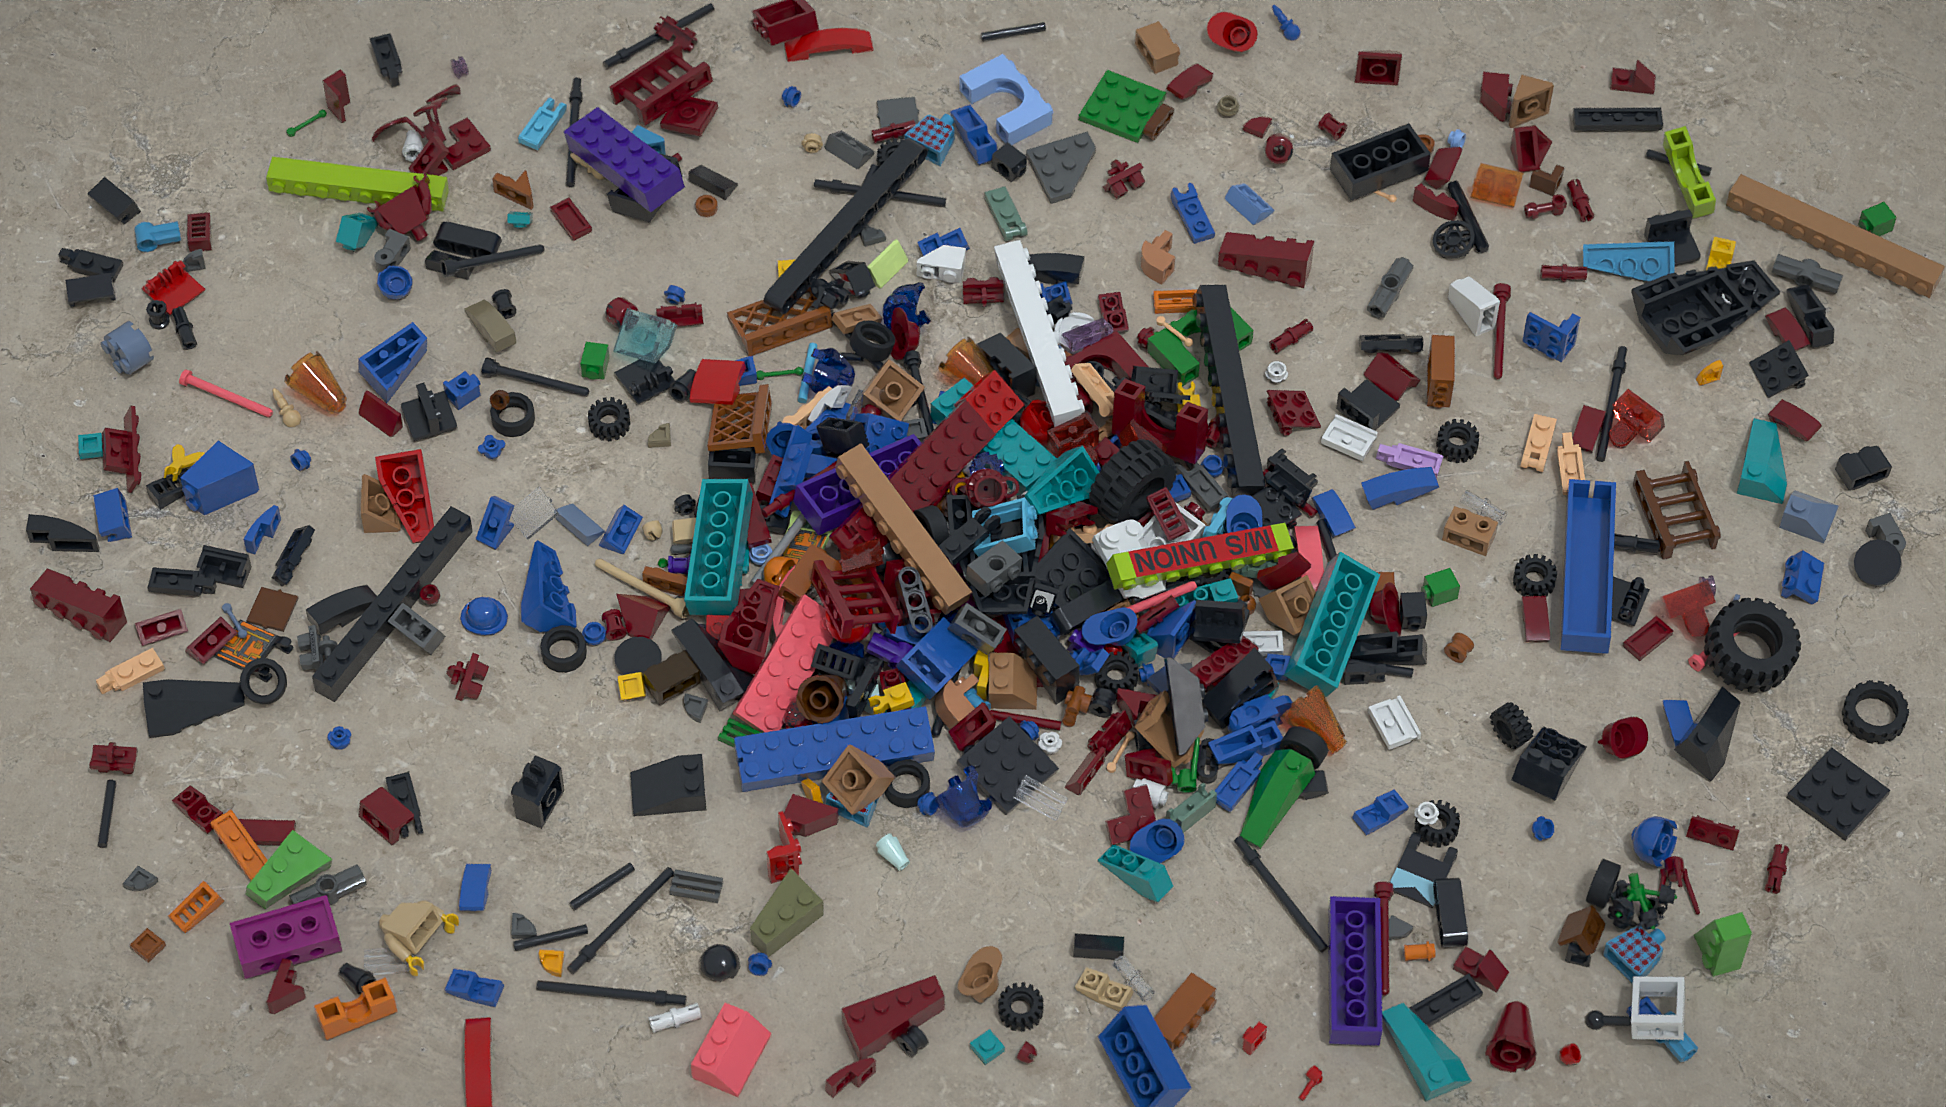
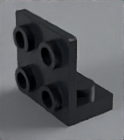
(1366, 405)

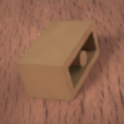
(1157, 47)

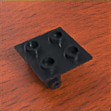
(1779, 369)
(645, 379)
(1276, 508)
(1628, 599)

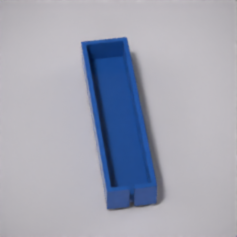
(1588, 567)
(812, 750)

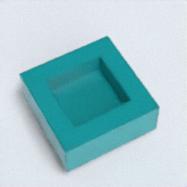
(519, 219)
(90, 445)
(987, 1047)

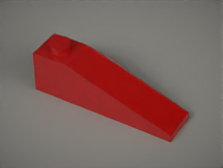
(407, 488)

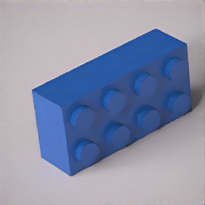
(1144, 1059)

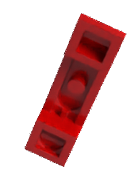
(828, 40)
(478, 1062)

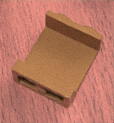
(1158, 730)

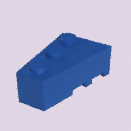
(393, 360)

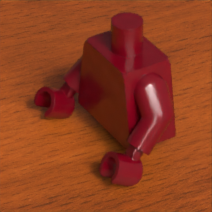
(406, 210)

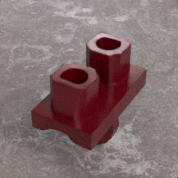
(1116, 183)
(983, 291)
(473, 669)
(113, 758)

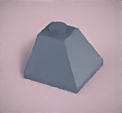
(1808, 516)

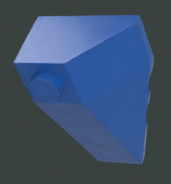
(545, 595)

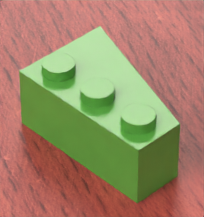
(289, 867)
(1724, 943)

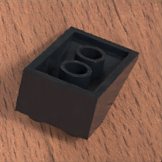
(669, 786)

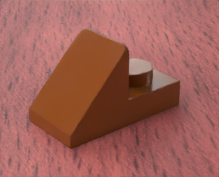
(516, 191)

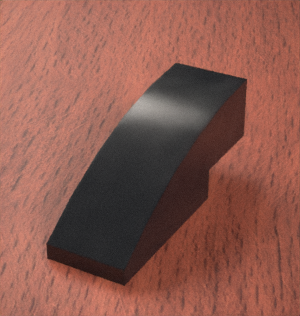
(1057, 267)
(1811, 315)
(60, 534)
(340, 608)
(1391, 649)

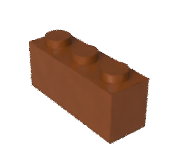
(1185, 1010)

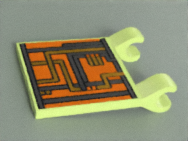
(803, 540)

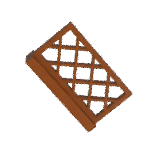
(784, 330)
(758, 422)

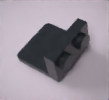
(1674, 228)
(1159, 384)

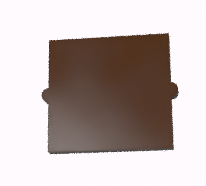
(272, 609)

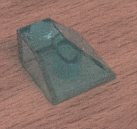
(644, 336)

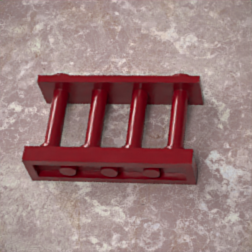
(669, 96)
(839, 608)

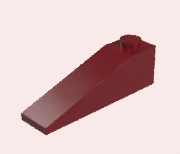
(748, 628)

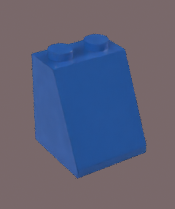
(218, 480)

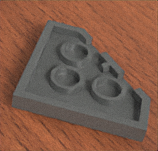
(1061, 164)

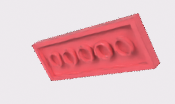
(784, 667)

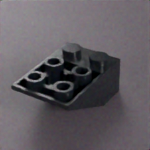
(733, 463)
(1548, 763)

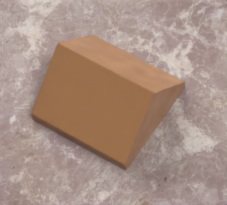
(1530, 100)
(376, 509)

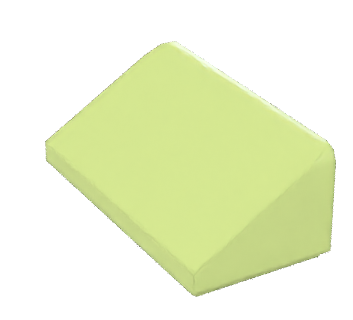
(887, 264)

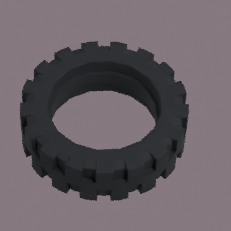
(1871, 732)

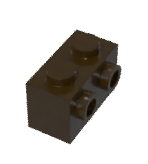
(671, 677)

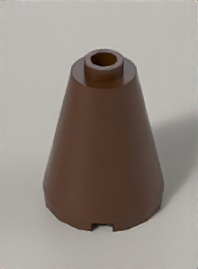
(821, 697)

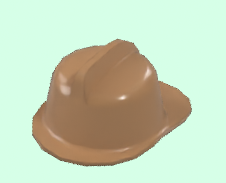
(980, 974)

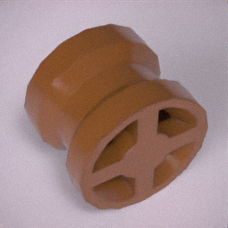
(1459, 647)

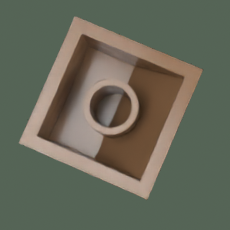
(1011, 682)

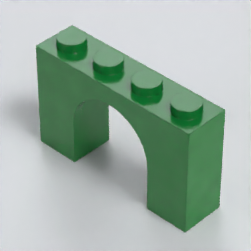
(1171, 353)

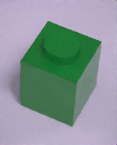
(1877, 219)
(595, 360)
(1440, 587)

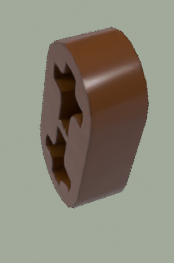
(1158, 121)

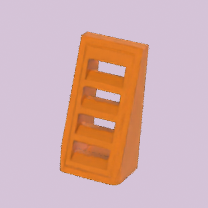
(201, 913)

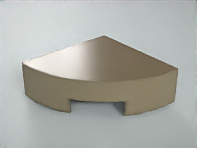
(660, 437)

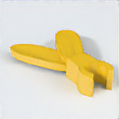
(181, 461)

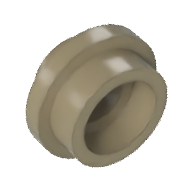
(1228, 106)

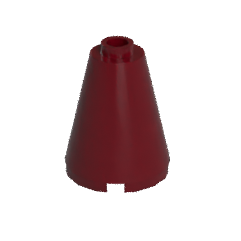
(1512, 1039)

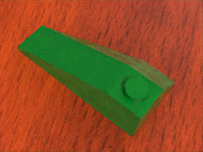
(1276, 791)

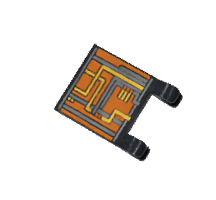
(256, 645)

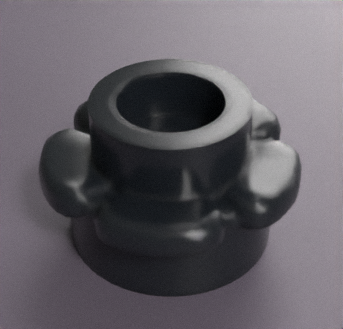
(684, 504)

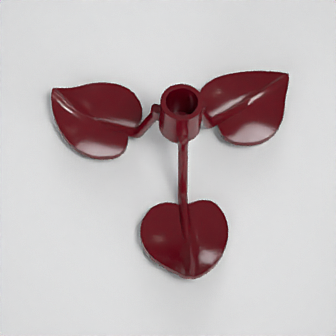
(434, 127)

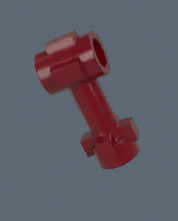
(1556, 207)

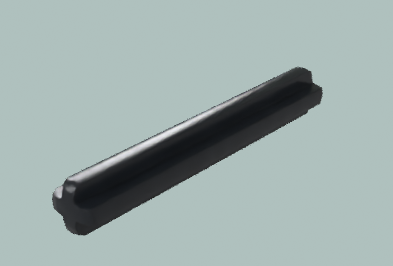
(1468, 215)

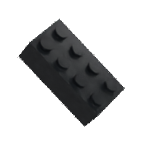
(1380, 161)

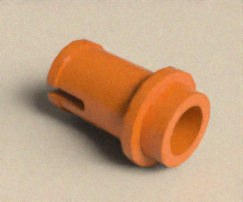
(1419, 951)

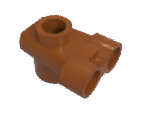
(1076, 702)

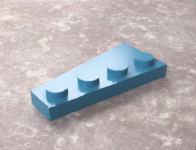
(1633, 260)

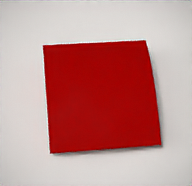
(717, 381)

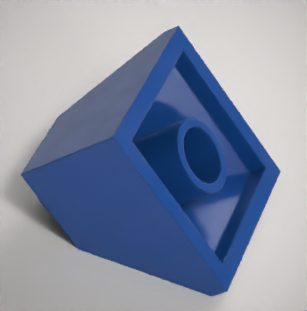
(1173, 631)

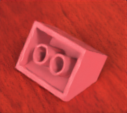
(730, 1050)

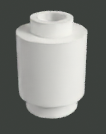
(1157, 792)

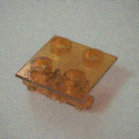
(1497, 185)

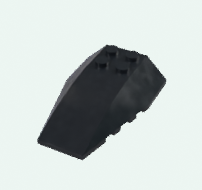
(1689, 308)
(1015, 593)

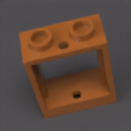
(1440, 371)

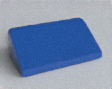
(621, 530)
(1678, 718)

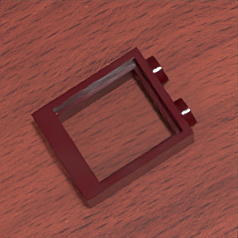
(784, 20)

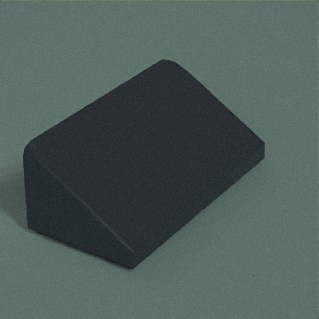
(712, 181)
(433, 263)
(1098, 946)

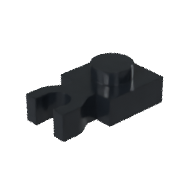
(1361, 673)

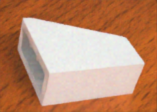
(1474, 304)

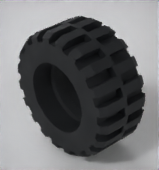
(1129, 479)
(1765, 622)

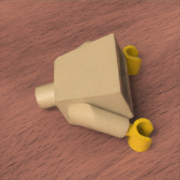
(411, 927)

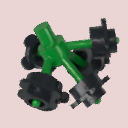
(1623, 911)

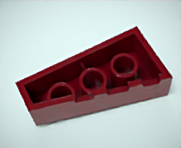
(1267, 258)
(79, 604)
(885, 1017)

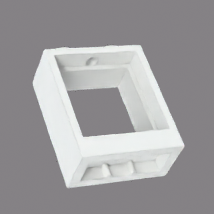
(1670, 1026)

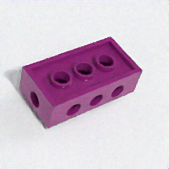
(290, 933)

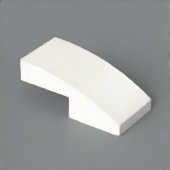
(833, 399)

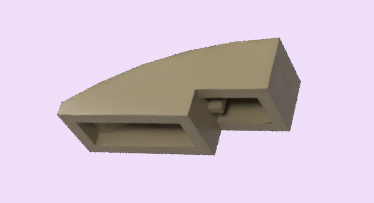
(491, 325)

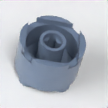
(127, 348)

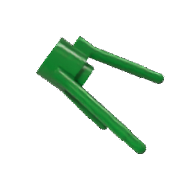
(1186, 779)

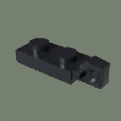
(387, 57)
(90, 263)
(1390, 342)
(292, 554)
(180, 582)
(864, 687)

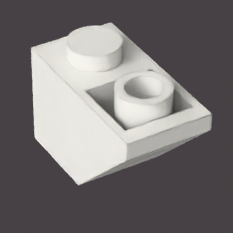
(943, 264)

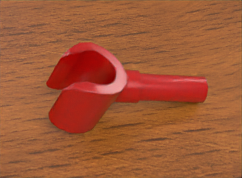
(1316, 1077)

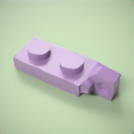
(1409, 457)

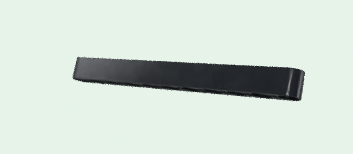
(845, 226)

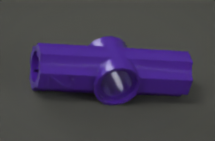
(887, 649)

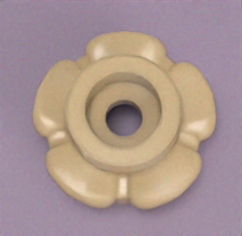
(812, 143)

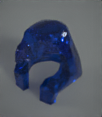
(907, 299)
(830, 370)
(962, 801)

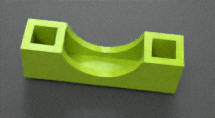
(1683, 162)

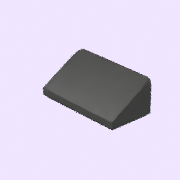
(848, 149)

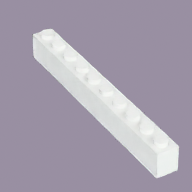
(1038, 332)

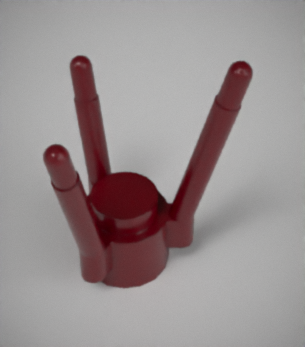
(1675, 872)

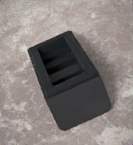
(168, 497)
(853, 667)

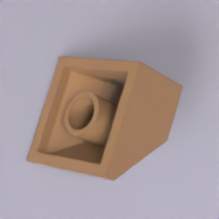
(892, 391)
(1289, 604)
(857, 779)

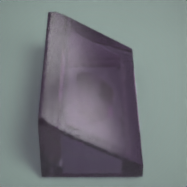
(1087, 334)

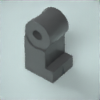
(394, 250)
(1886, 529)

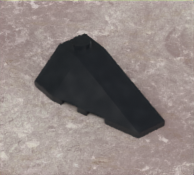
(719, 677)
(181, 703)
(1710, 735)

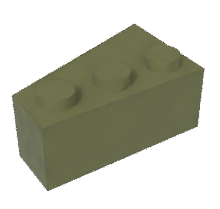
(786, 914)

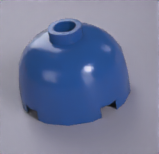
(1654, 839)

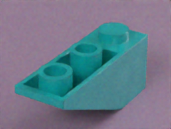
(1217, 591)
(1138, 872)

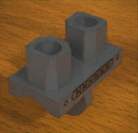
(318, 648)

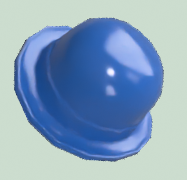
(484, 616)

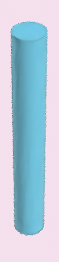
(808, 368)

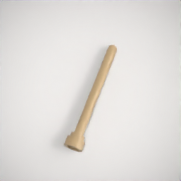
(677, 605)

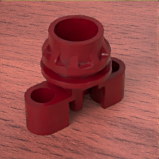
(994, 491)

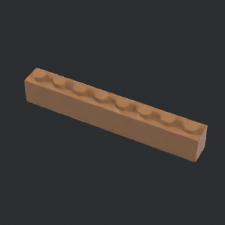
(902, 529)

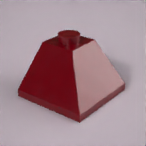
(1378, 67)

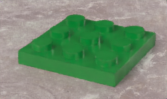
(1121, 106)

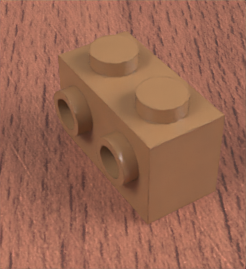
(1470, 530)

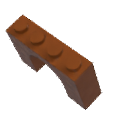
(799, 580)

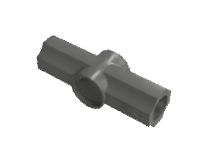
(1807, 272)
(1390, 287)
(341, 884)

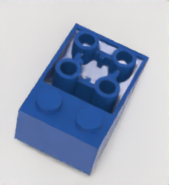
(935, 659)

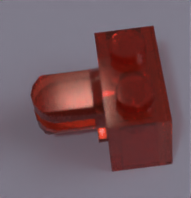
(1634, 418)
(1073, 434)
(1690, 604)

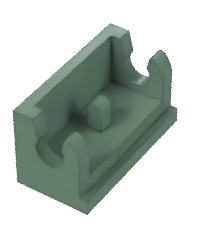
(1193, 808)

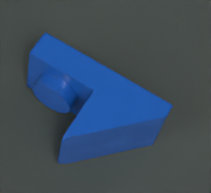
(495, 522)

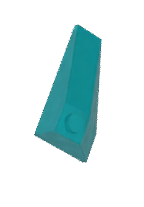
(1763, 465)
(1064, 481)
(1426, 1055)

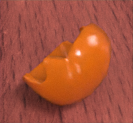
(776, 569)

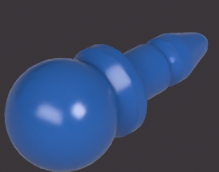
(1291, 30)

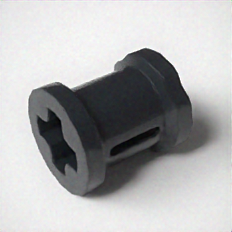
(503, 301)
(154, 319)

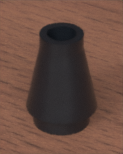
(681, 387)
(356, 977)

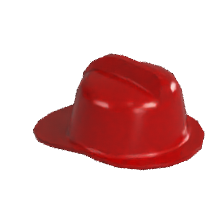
(1232, 31)

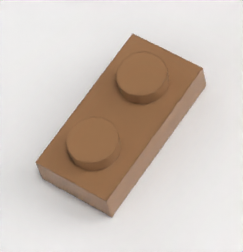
(848, 319)

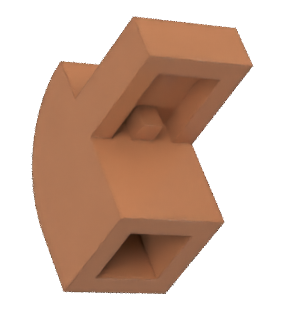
(1156, 260)
(951, 703)

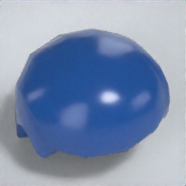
(394, 282)

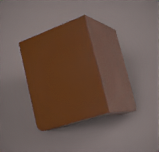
(1547, 182)

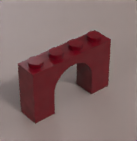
(1110, 352)
(1184, 443)

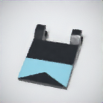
(1417, 872)

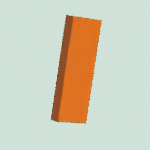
(239, 843)

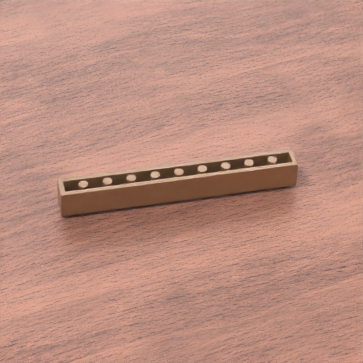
(1835, 236)

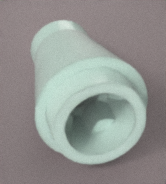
(892, 851)

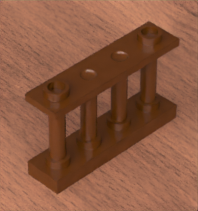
(1660, 523)

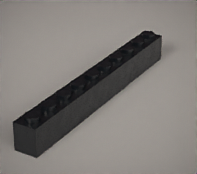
(1228, 390)
(405, 587)

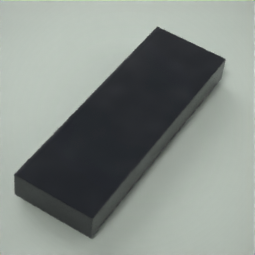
(1447, 1000)

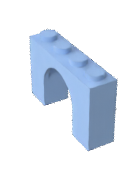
(1002, 76)

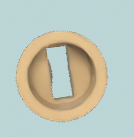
(652, 530)

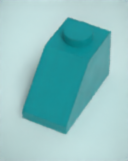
(356, 230)

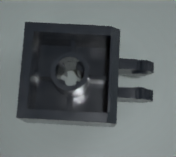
(537, 791)

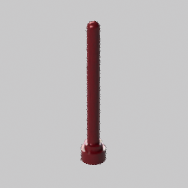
(1503, 293)
(1384, 891)

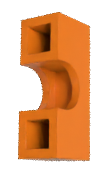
(340, 1017)

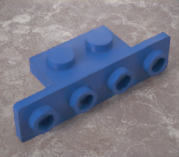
(793, 465)

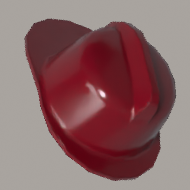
(905, 332)
(1385, 608)
(1625, 737)

